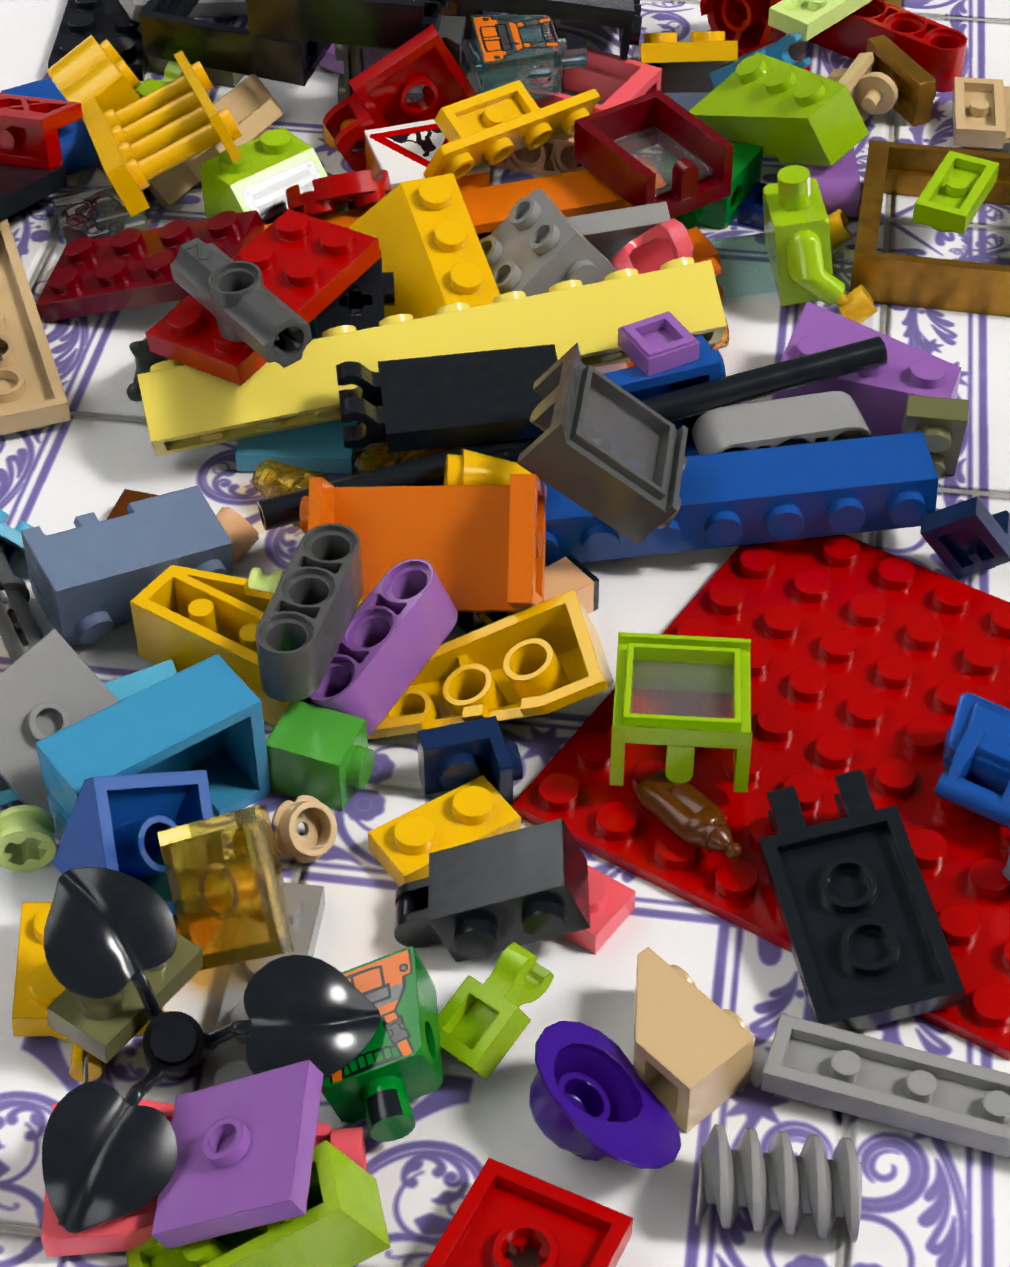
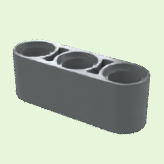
(309, 612)

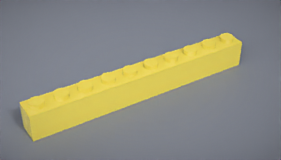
(199, 410)

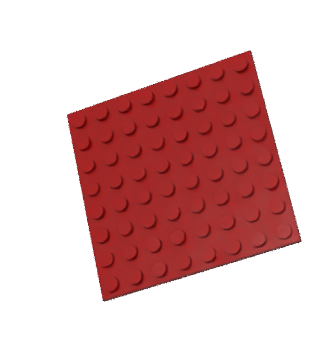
(848, 673)

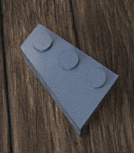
(99, 567)

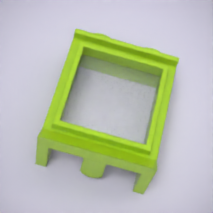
(682, 697)

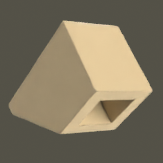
(686, 1043)

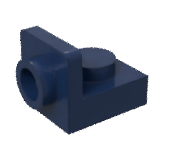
(968, 537)
(466, 751)

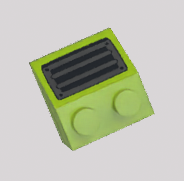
(260, 176)

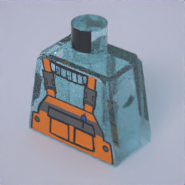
(523, 50)

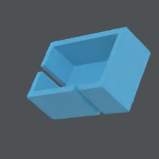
(182, 723)

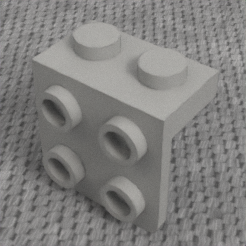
(540, 249)

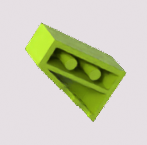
(785, 111)

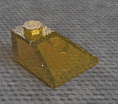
(228, 886)

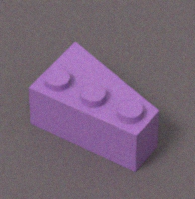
(877, 391)

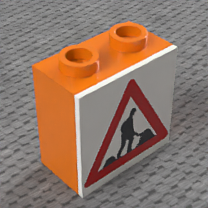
(408, 150)

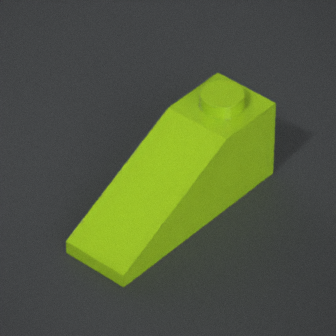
(339, 1229)

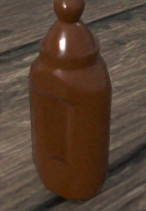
(687, 814)

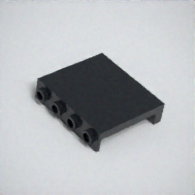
(609, 13)

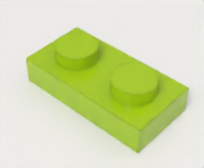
(955, 192)

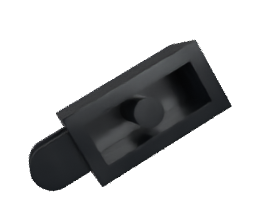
(497, 893)

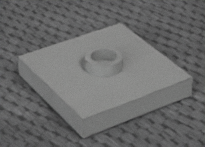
(37, 698)

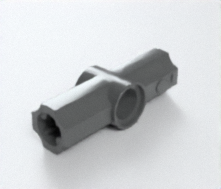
(241, 302)

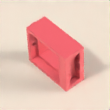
(612, 78)

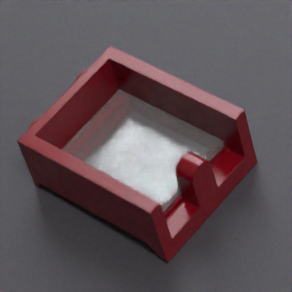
(655, 154)

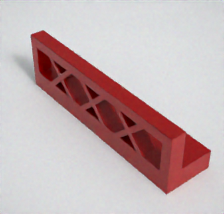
(31, 129)

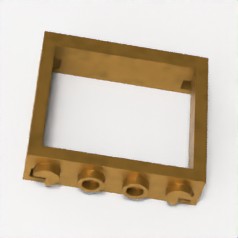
(917, 279)

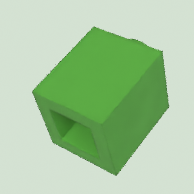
(319, 754)

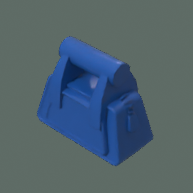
(978, 759)

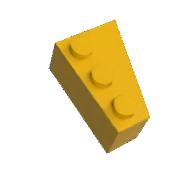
(203, 614)

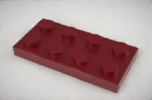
(135, 265)

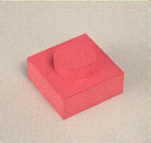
(608, 906)

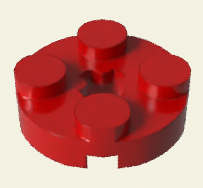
(340, 191)

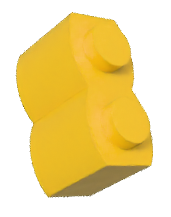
(95, 72)

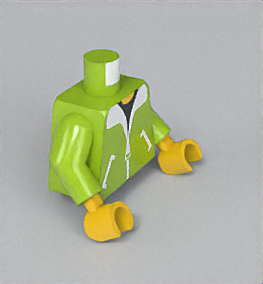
(801, 242)

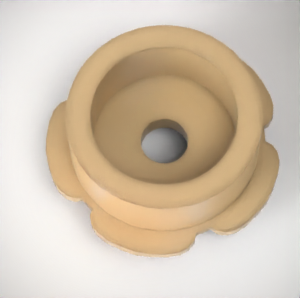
(319, 828)

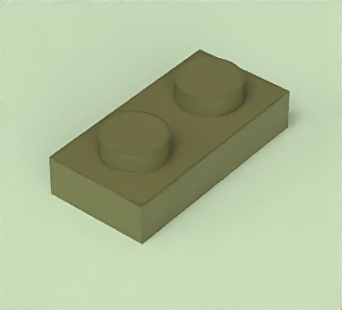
(942, 425)
(110, 1023)

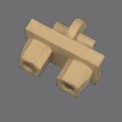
(869, 90)

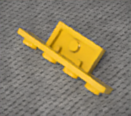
(499, 123)

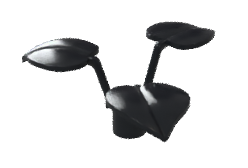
(107, 1151)

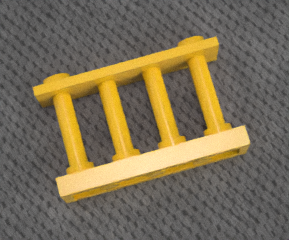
(158, 132)

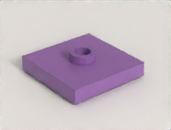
(241, 1155)

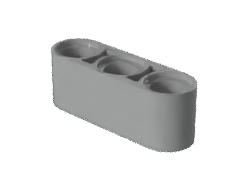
(779, 423)

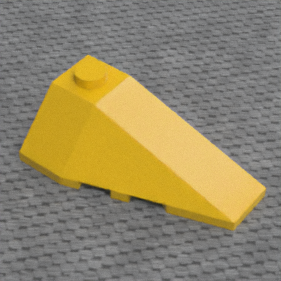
(506, 670)

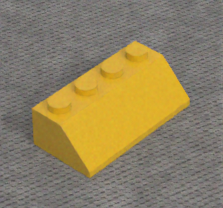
(429, 247)

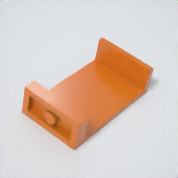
(476, 537)

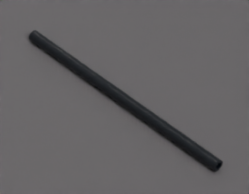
(672, 405)

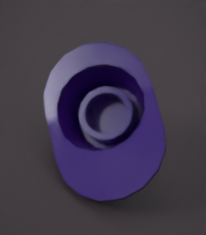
(596, 1102)

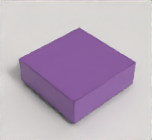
(658, 343)

